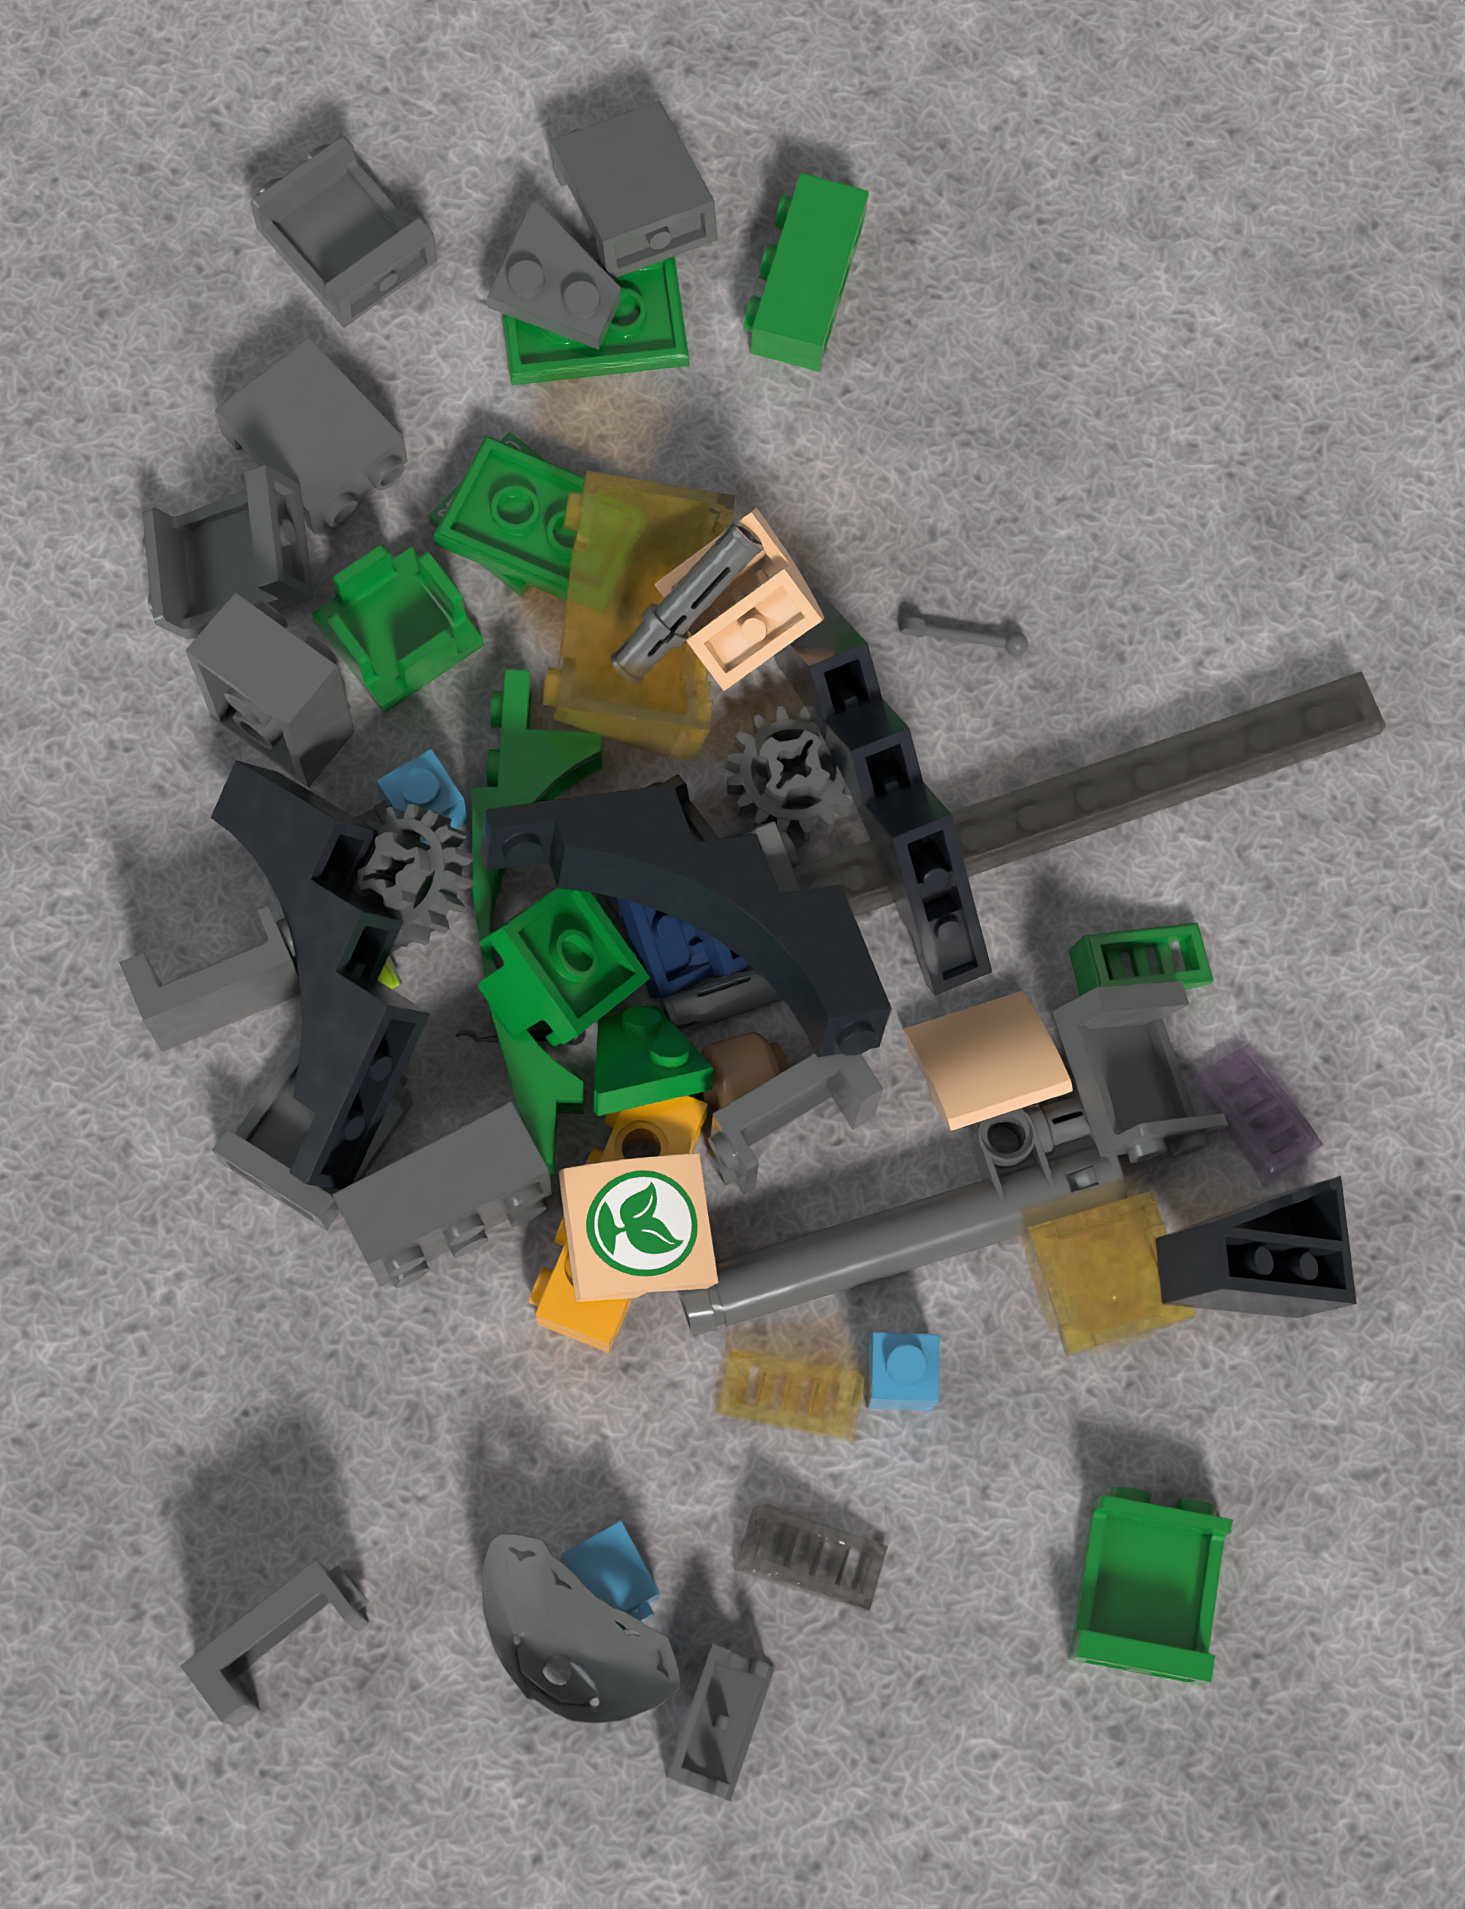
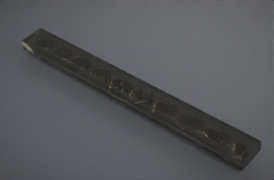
(1128, 786)

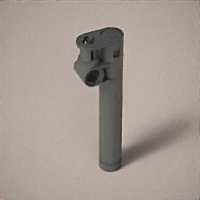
(1045, 1180)

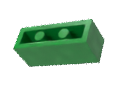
(806, 271)

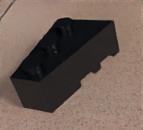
(1265, 1257)

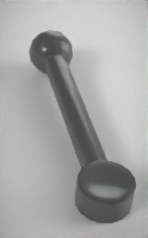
(1014, 643)

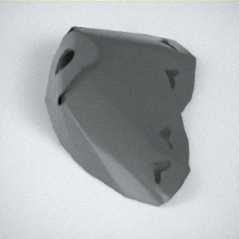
(572, 1623)

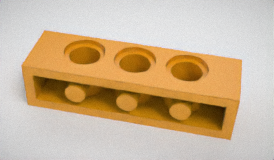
(674, 1130)

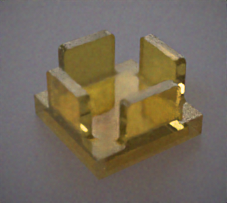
(1102, 1277)

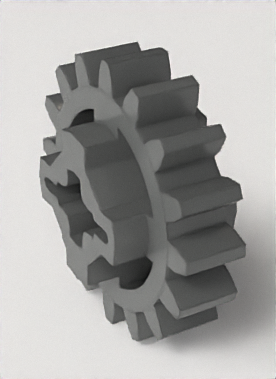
(773, 757)
(414, 876)

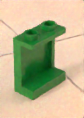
(1149, 1586)

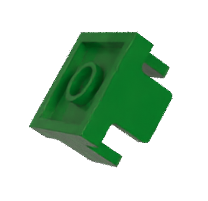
(397, 623)
(559, 966)

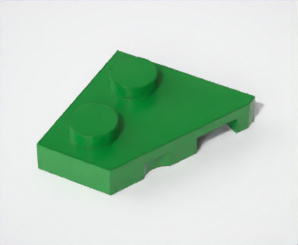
(644, 1061)

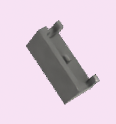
(720, 1723)

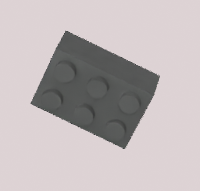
(272, 687)
(446, 1196)

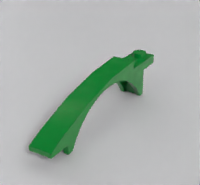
(527, 770)

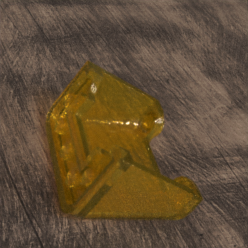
(622, 545)

